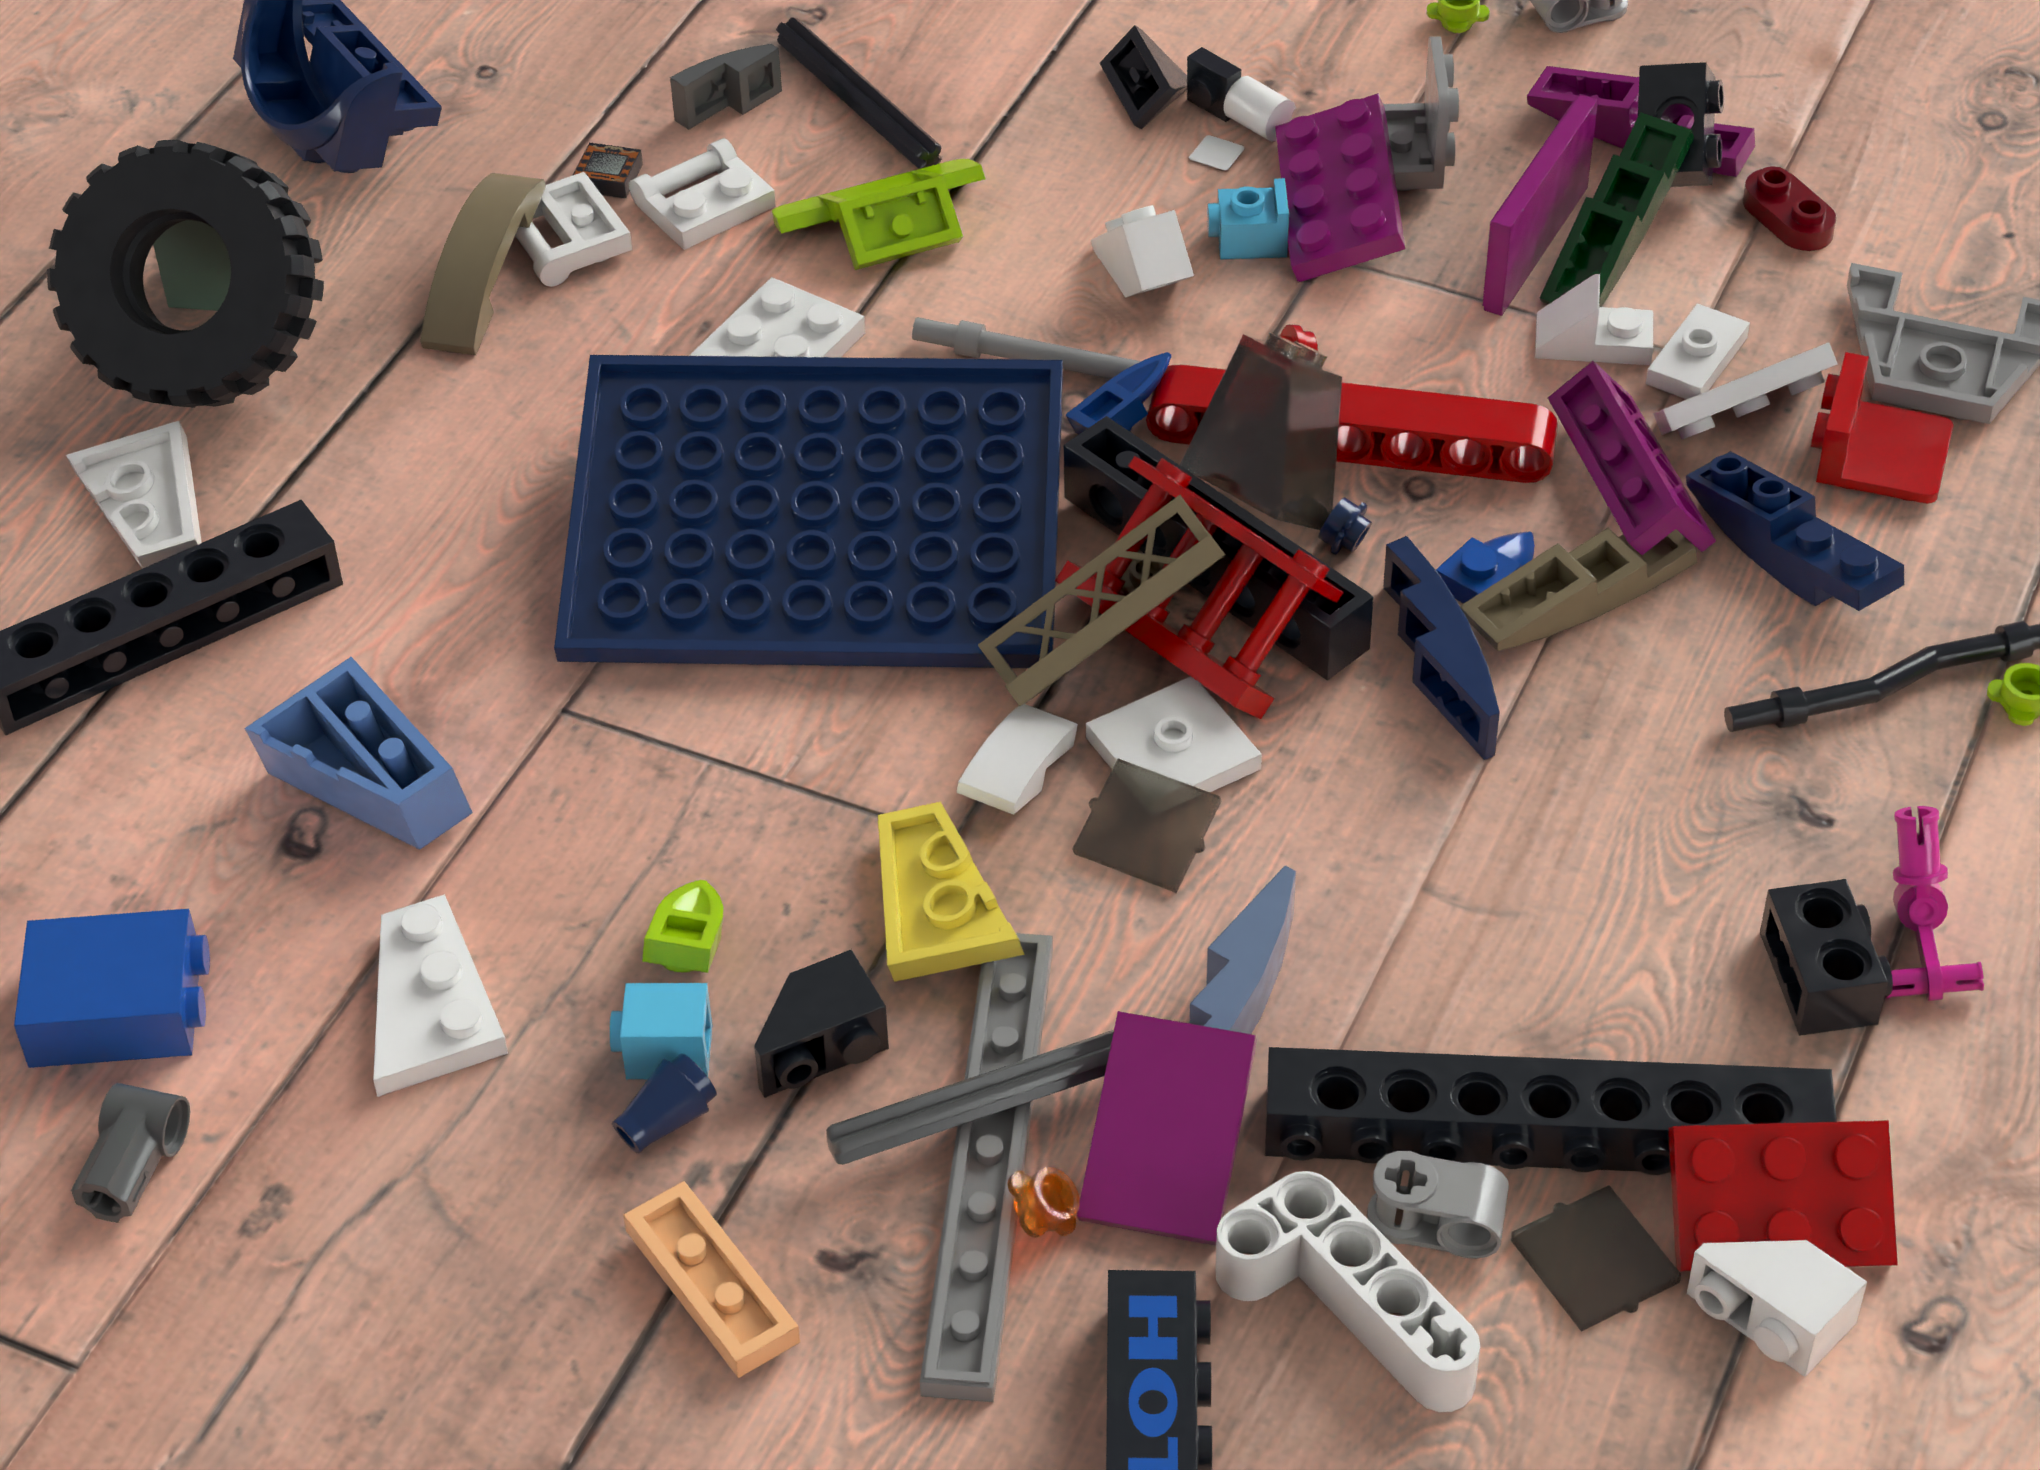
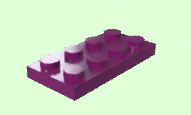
(1339, 188)

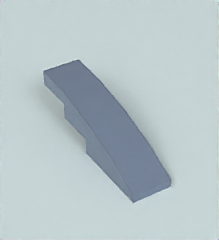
(1247, 960)

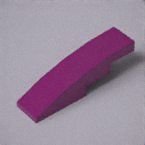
(1619, 110)

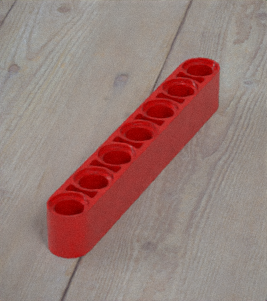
(1393, 427)

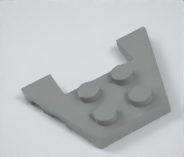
(1935, 361)

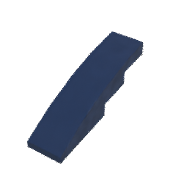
(1447, 654)

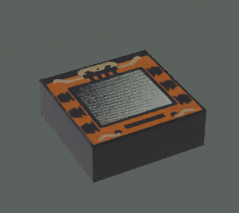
(610, 168)

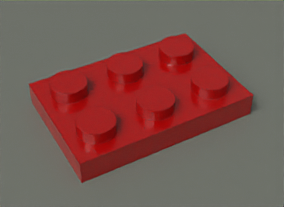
(1785, 1185)

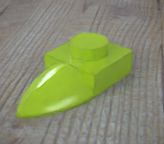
(685, 929)

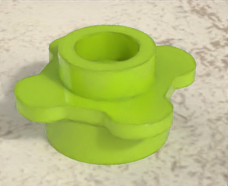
(1458, 15)
(2018, 693)

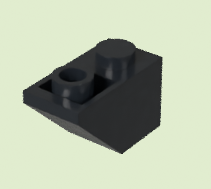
(819, 1024)

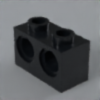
(1825, 957)

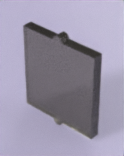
(1147, 825)
(1595, 1257)

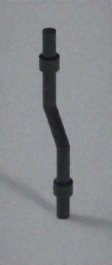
(1793, 706)

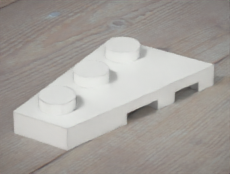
(1747, 392)
(144, 490)
(429, 1000)

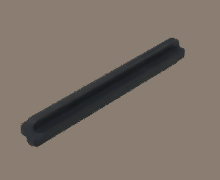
(859, 94)

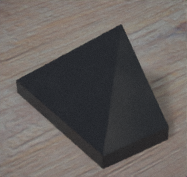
(1143, 76)

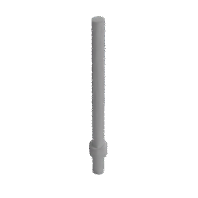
(972, 339)

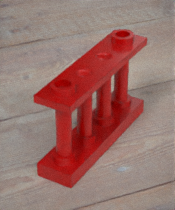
(1192, 644)

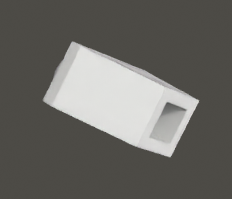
(1143, 251)
(1779, 1296)

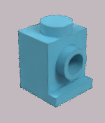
(1250, 222)

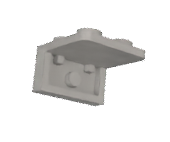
(1420, 130)

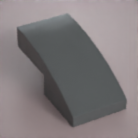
(731, 79)

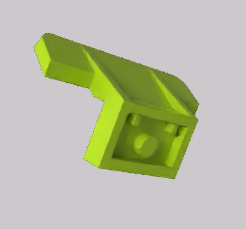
(889, 215)

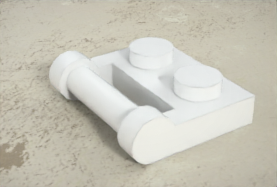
(709, 205)
(583, 224)

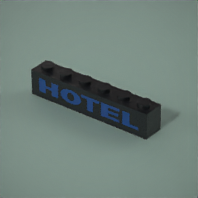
(1156, 1373)

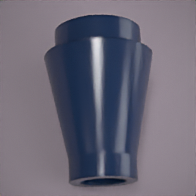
(667, 1101)

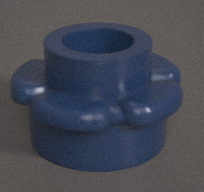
(1345, 526)

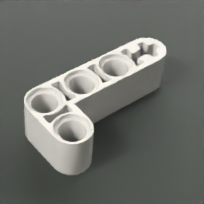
(1426, 1350)

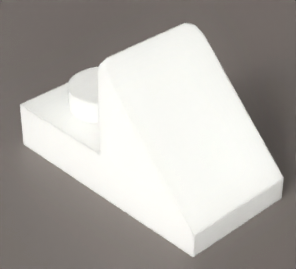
(1582, 331)

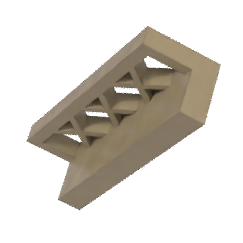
(1115, 619)

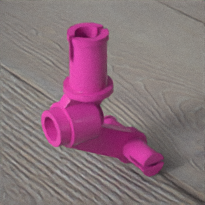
(1923, 908)

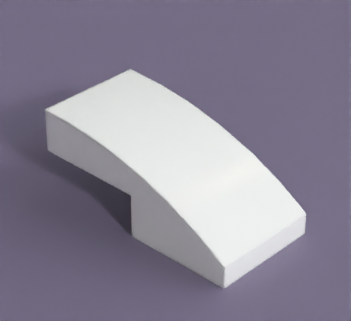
(1015, 757)

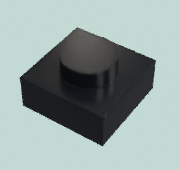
(1209, 81)

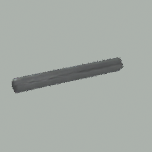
(969, 1099)

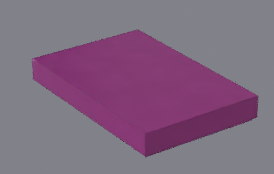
(1167, 1128)

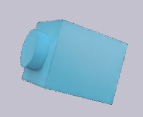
(660, 1025)

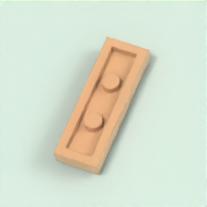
(712, 1279)

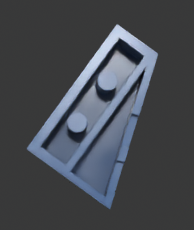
(361, 756)

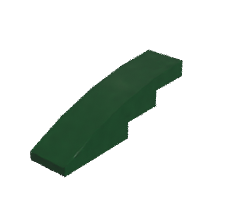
(1621, 209)

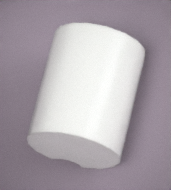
(1257, 107)

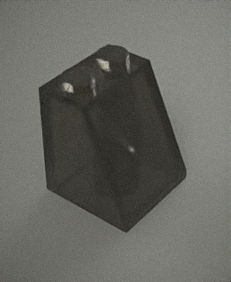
(1272, 431)

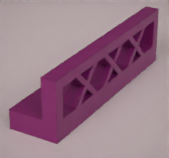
(1627, 461)

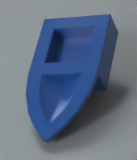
(1121, 396)
(1481, 564)

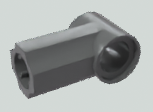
(134, 1134)

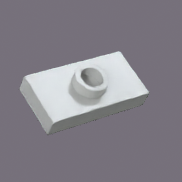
(1697, 352)

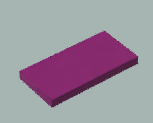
(1539, 204)

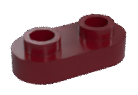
(1789, 209)

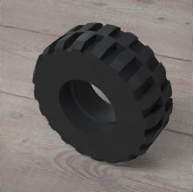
(104, 260)

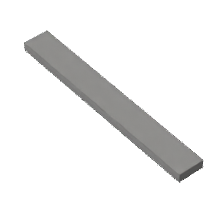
(979, 1209)

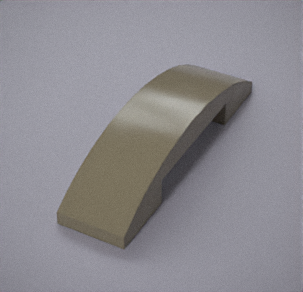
(472, 260)

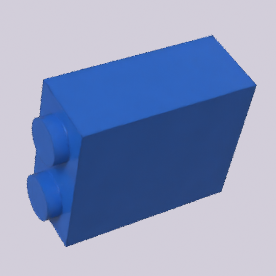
(111, 988)

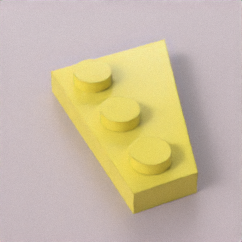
(935, 898)

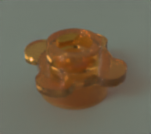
(1045, 1201)

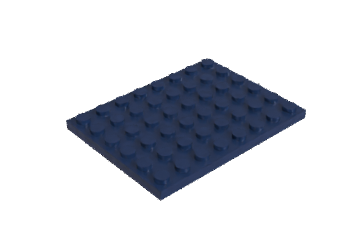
(811, 510)

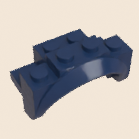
(339, 101)

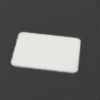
(1216, 152)

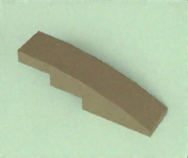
(1573, 587)

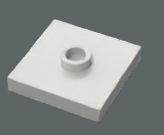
(1178, 736)

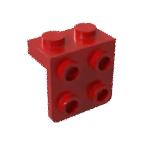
(1876, 444)

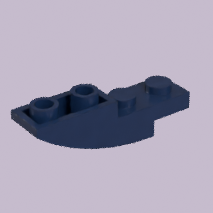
(1782, 535)

